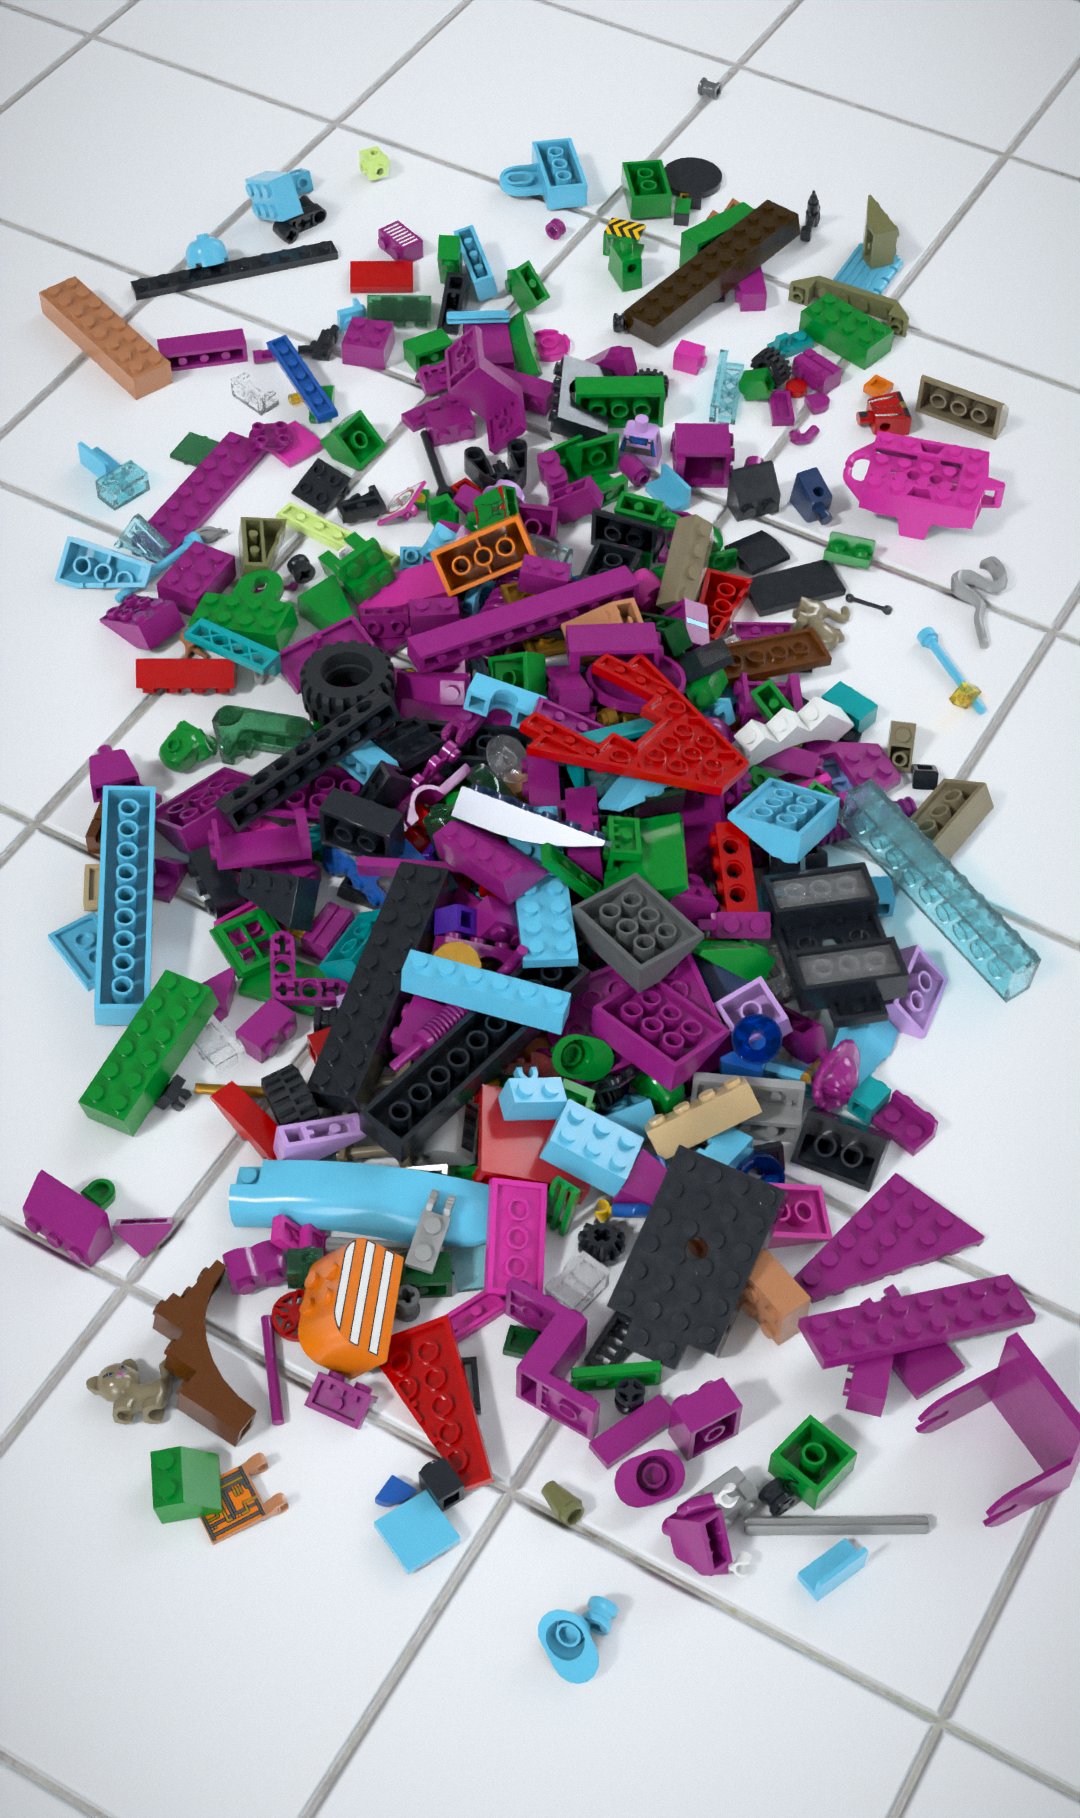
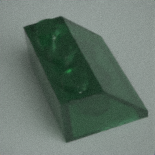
(401, 309)

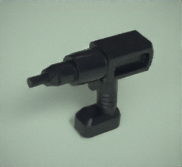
(812, 217)

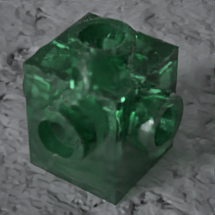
(299, 1263)

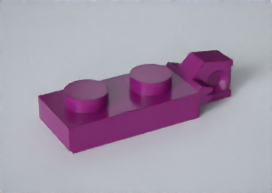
(737, 925)

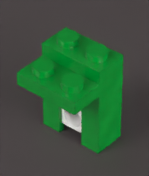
(358, 567)

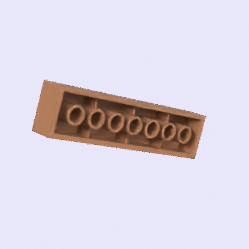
(106, 337)

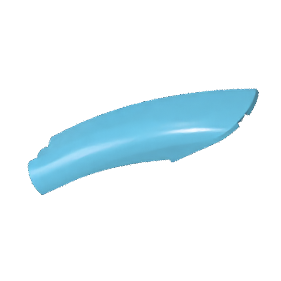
(357, 1199)

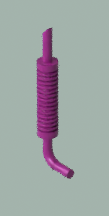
(447, 1018)

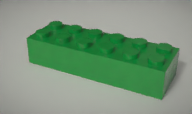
(148, 1053)

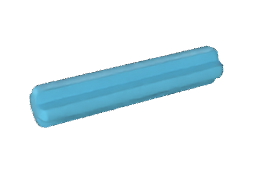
(478, 317)

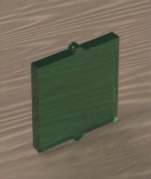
(193, 449)

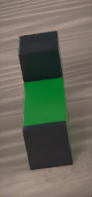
(684, 205)

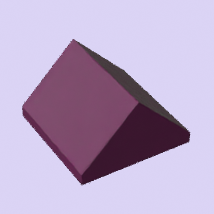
(539, 519)

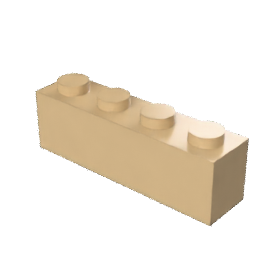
(703, 1117)

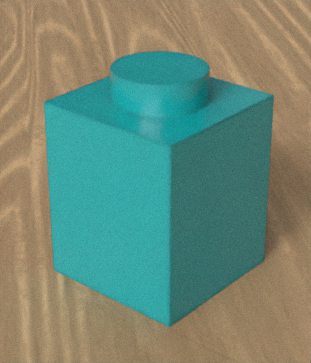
(868, 1099)

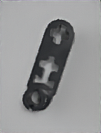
(312, 216)

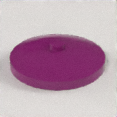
(623, 700)

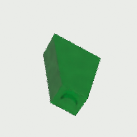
(324, 604)

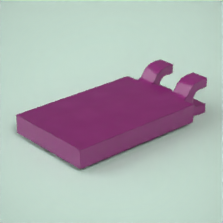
(926, 1367)

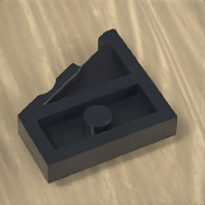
(362, 506)

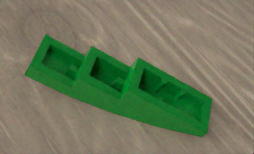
(524, 345)

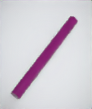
(272, 1370)

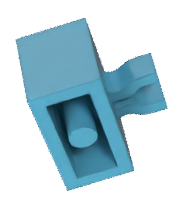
(532, 1097)

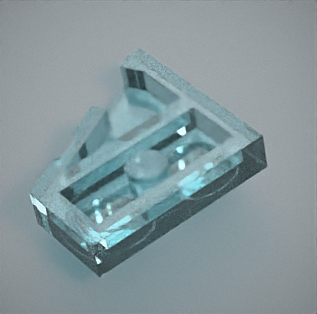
(143, 540)

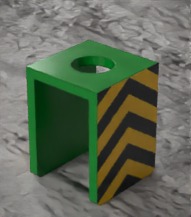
(621, 228)

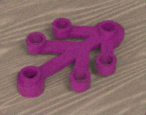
(430, 776)

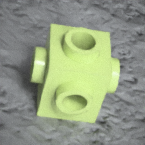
(373, 163)

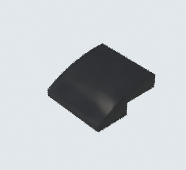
(758, 552)
(410, 743)

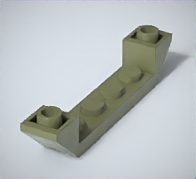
(870, 303)

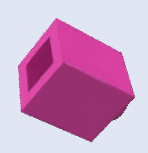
(689, 357)

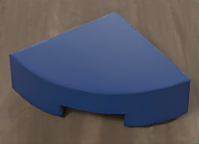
(395, 1492)

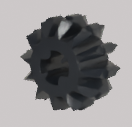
(602, 1241)

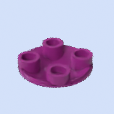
(270, 436)

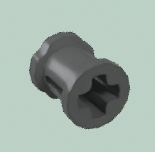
(703, 88)
(411, 1310)

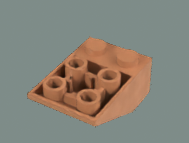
(614, 612)

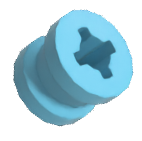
(600, 1614)

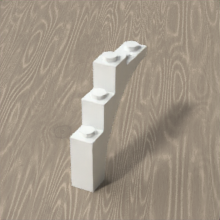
(787, 728)

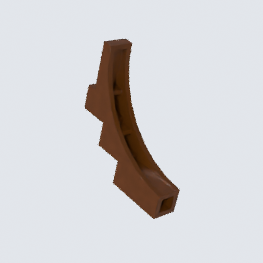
(204, 1391)

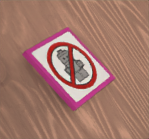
(403, 504)

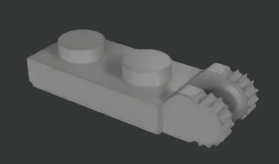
(429, 1235)

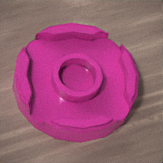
(551, 345)

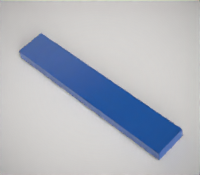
(302, 379)

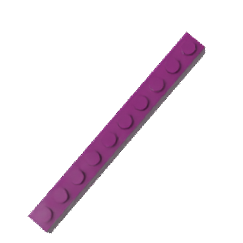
(518, 620)

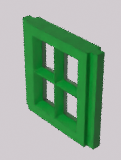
(232, 954)

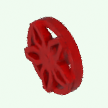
(291, 1317)

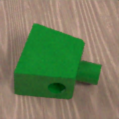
(625, 265)

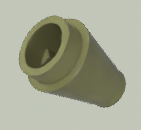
(563, 1503)

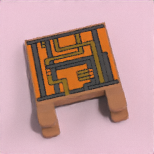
(242, 1502)

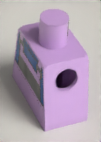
(642, 440)

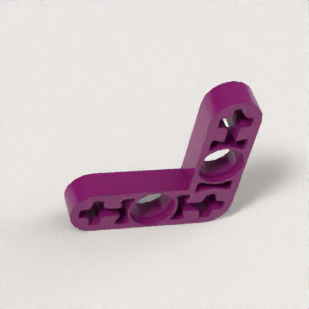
(289, 982)

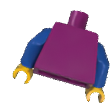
(638, 1191)

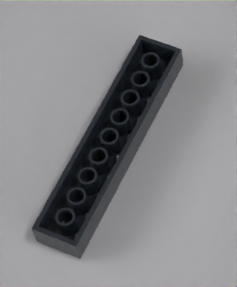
(374, 1000)
(456, 1069)

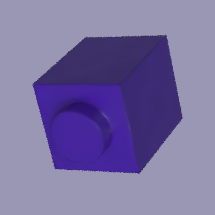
(456, 919)

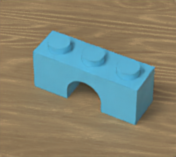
(489, 694)

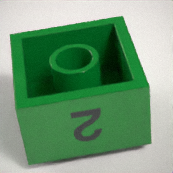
(812, 1461)

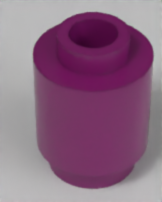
(634, 470)

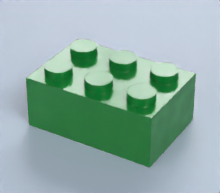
(646, 189)

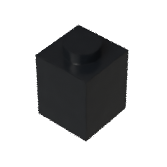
(441, 1483)

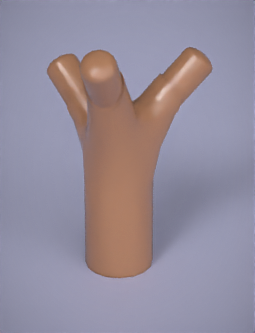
(191, 647)

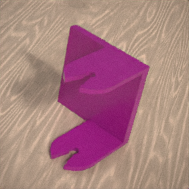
(1035, 1412)

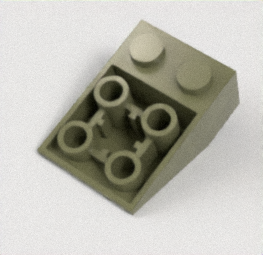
(878, 236)

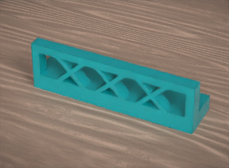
(234, 647)

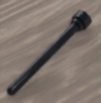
(443, 488)

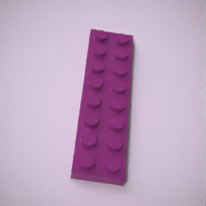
(206, 488)
(915, 1321)

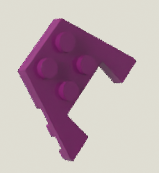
(858, 763)

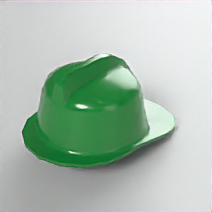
(582, 1057)

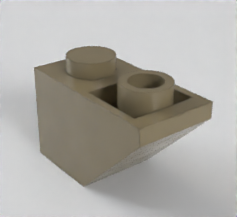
(901, 744)

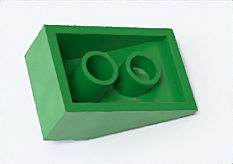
(739, 958)

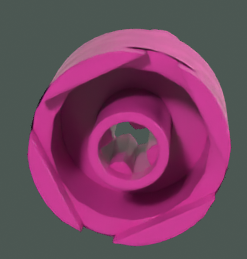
(648, 591)

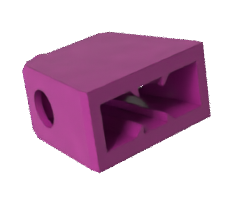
(111, 769)

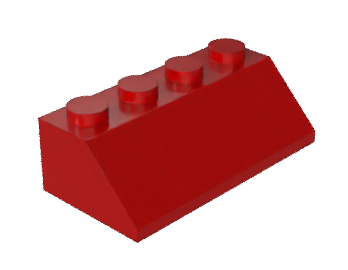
(186, 673)

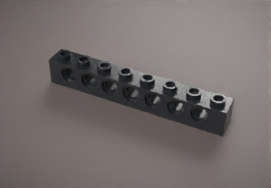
(307, 760)

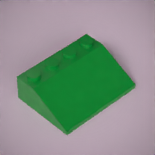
(662, 858)

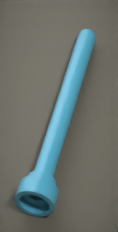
(163, 564)
(929, 638)

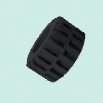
(289, 1096)

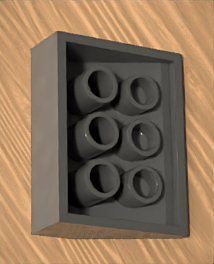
(635, 931)

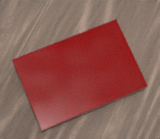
(381, 276)

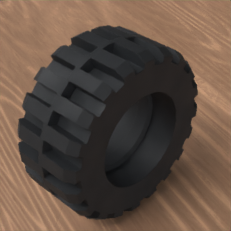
(343, 665)

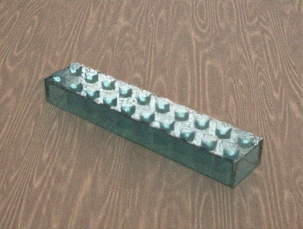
(939, 890)

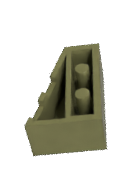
(259, 543)

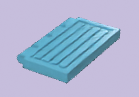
(858, 274)

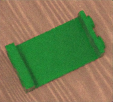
(609, 486)

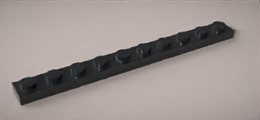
(234, 270)

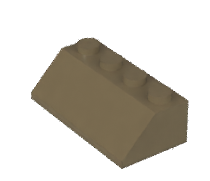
(961, 407)
(686, 561)
(953, 813)

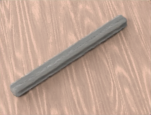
(836, 1525)

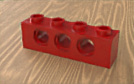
(730, 836)

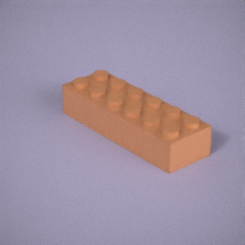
(770, 1295)

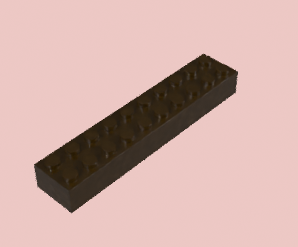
(711, 273)

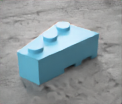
(729, 1147)

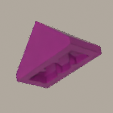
(143, 1233)

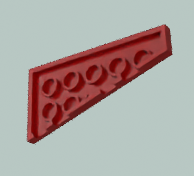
(433, 1385)

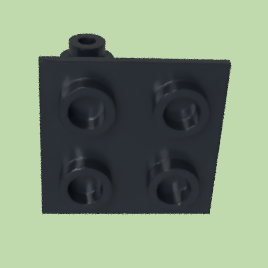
(322, 486)
(612, 1088)

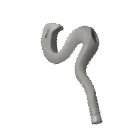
(960, 588)

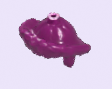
(836, 1075)

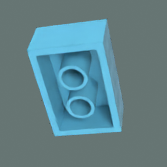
(273, 196)
(591, 1148)

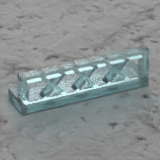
(721, 392)

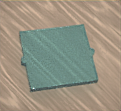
(469, 1268)

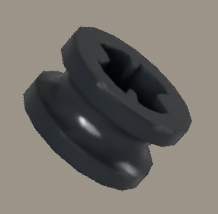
(619, 322)

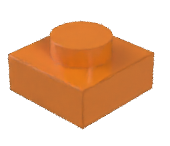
(878, 386)

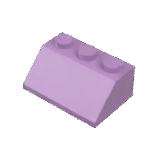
(925, 988)

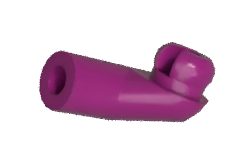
(803, 438)

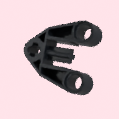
(481, 473)

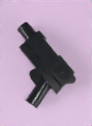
(323, 346)

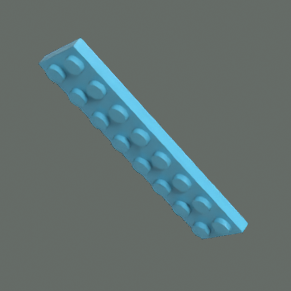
(545, 914)

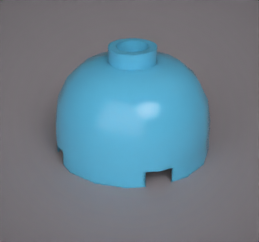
(206, 251)

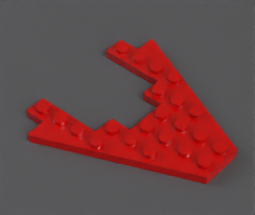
(676, 752)

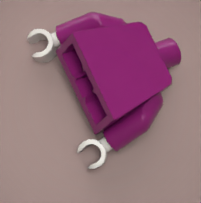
(701, 1535)

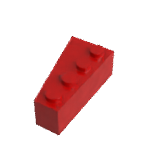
(724, 598)

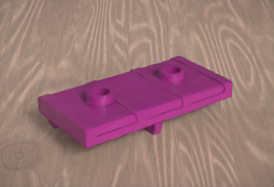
(296, 654)

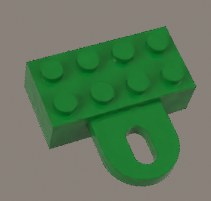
(252, 614)

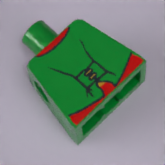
(493, 506)

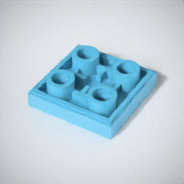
(417, 1532)

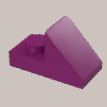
(168, 877)

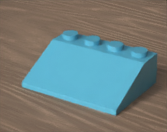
(786, 818)

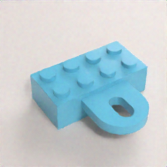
(553, 173)

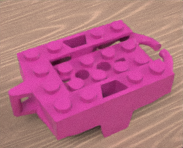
(923, 483)

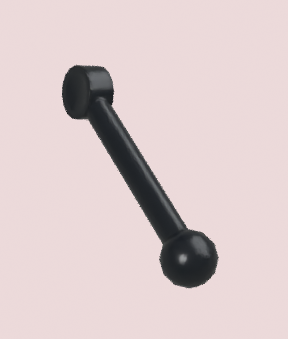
(887, 609)

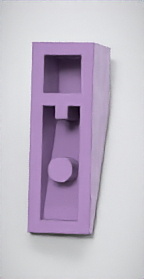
(316, 1137)

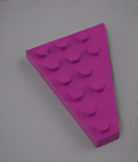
(885, 1236)

